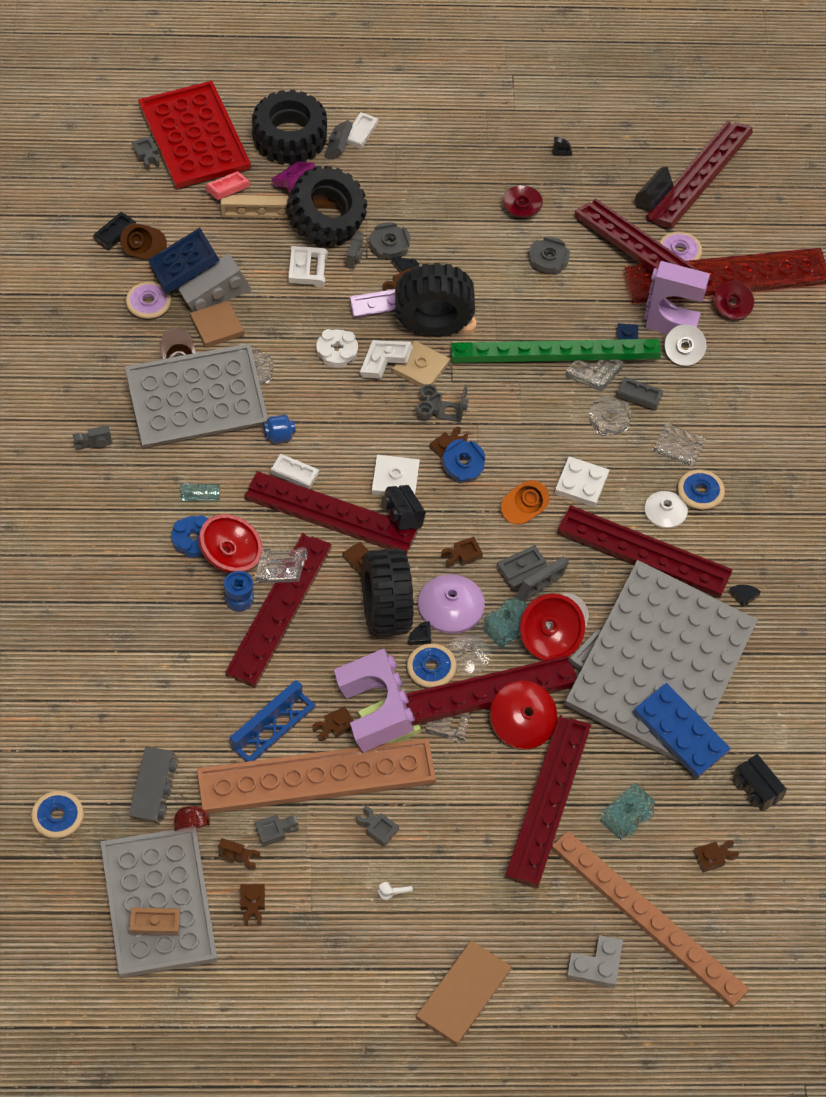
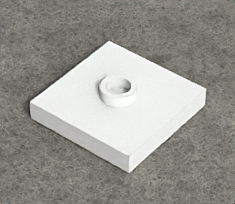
(394, 472)

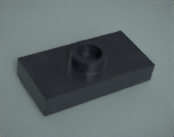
(111, 232)

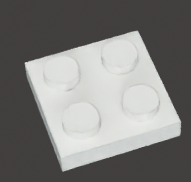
(582, 481)

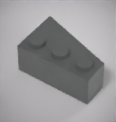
(153, 785)

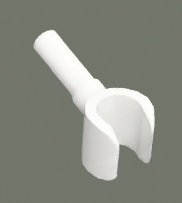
(386, 892)

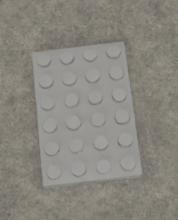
(196, 395)
(158, 873)

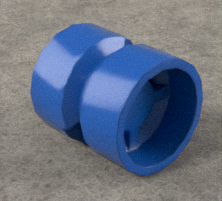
(238, 591)

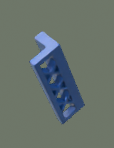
(267, 715)

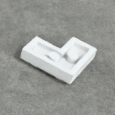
(383, 352)

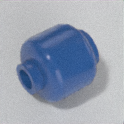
(279, 429)

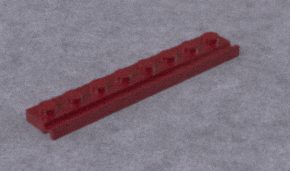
(700, 174)
(627, 236)
(328, 512)
(635, 546)
(276, 616)
(479, 691)
(548, 802)

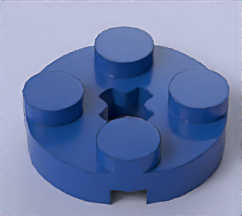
(459, 471)
(183, 529)

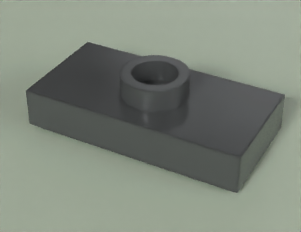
(338, 139)
(640, 393)

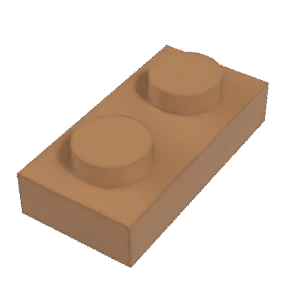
(154, 921)

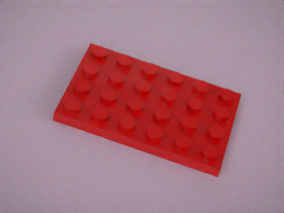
(194, 134)

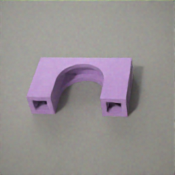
(673, 281)
(393, 717)

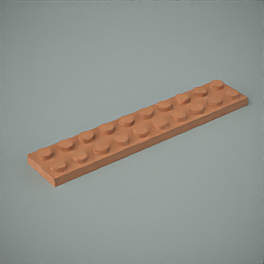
(315, 776)

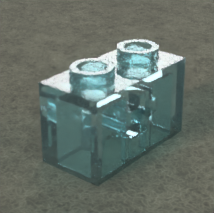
(504, 623)
(628, 811)

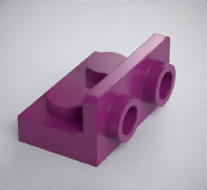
(289, 176)

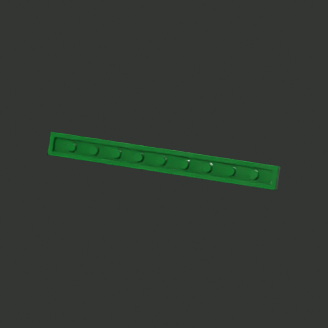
(555, 350)

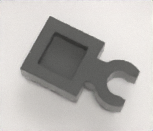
(146, 150)
(354, 253)
(95, 437)
(379, 828)

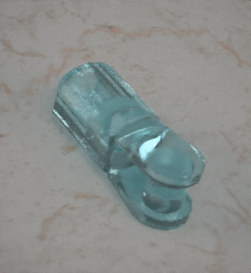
(195, 491)

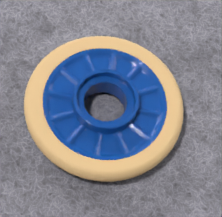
(702, 501)
(431, 678)
(60, 827)

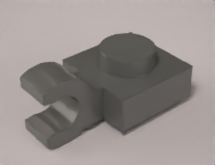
(273, 829)

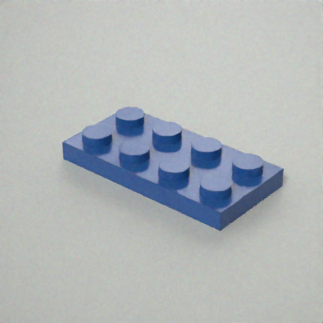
(681, 730)

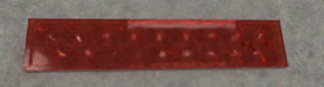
(755, 271)

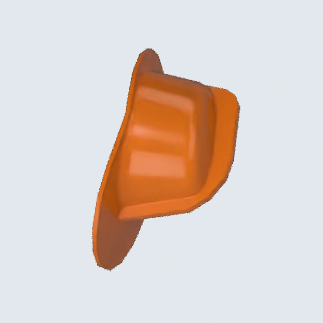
(525, 502)

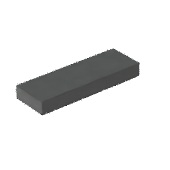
(542, 578)

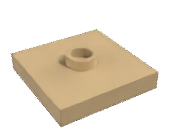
(422, 366)

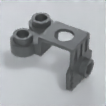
(434, 404)

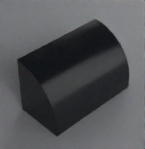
(654, 189)

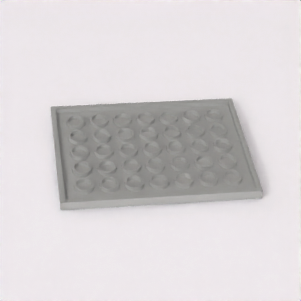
(656, 637)

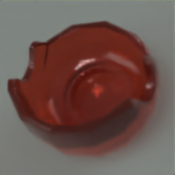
(191, 817)

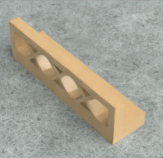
(254, 206)

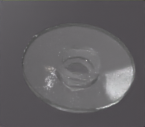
(470, 662)

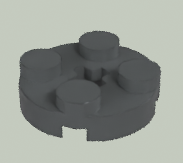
(387, 250)
(546, 264)

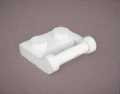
(301, 263)

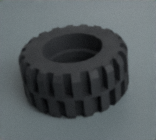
(289, 145)
(339, 188)
(435, 299)
(387, 592)

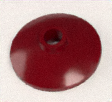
(522, 201)
(739, 294)

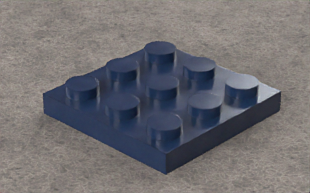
(183, 260)

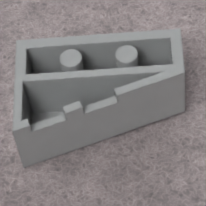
(215, 285)

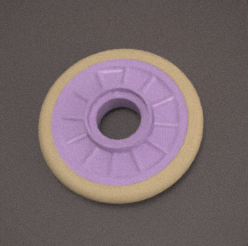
(692, 246)
(151, 310)

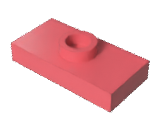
(227, 185)

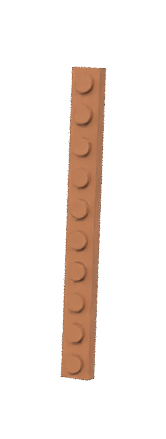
(650, 919)

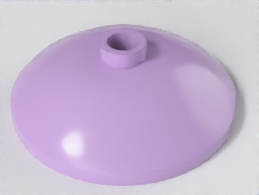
(451, 613)

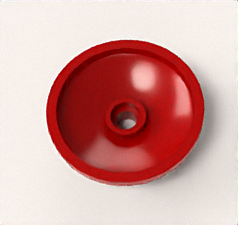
(234, 536)
(565, 631)
(513, 724)

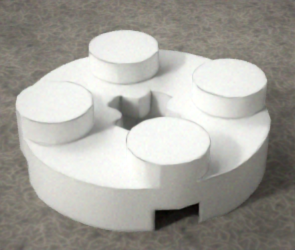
(341, 338)

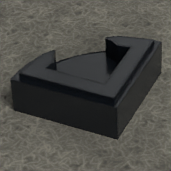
(561, 147)
(403, 264)
(744, 593)
(421, 635)

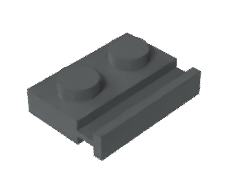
(521, 566)

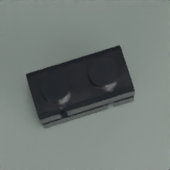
(403, 507)
(759, 782)

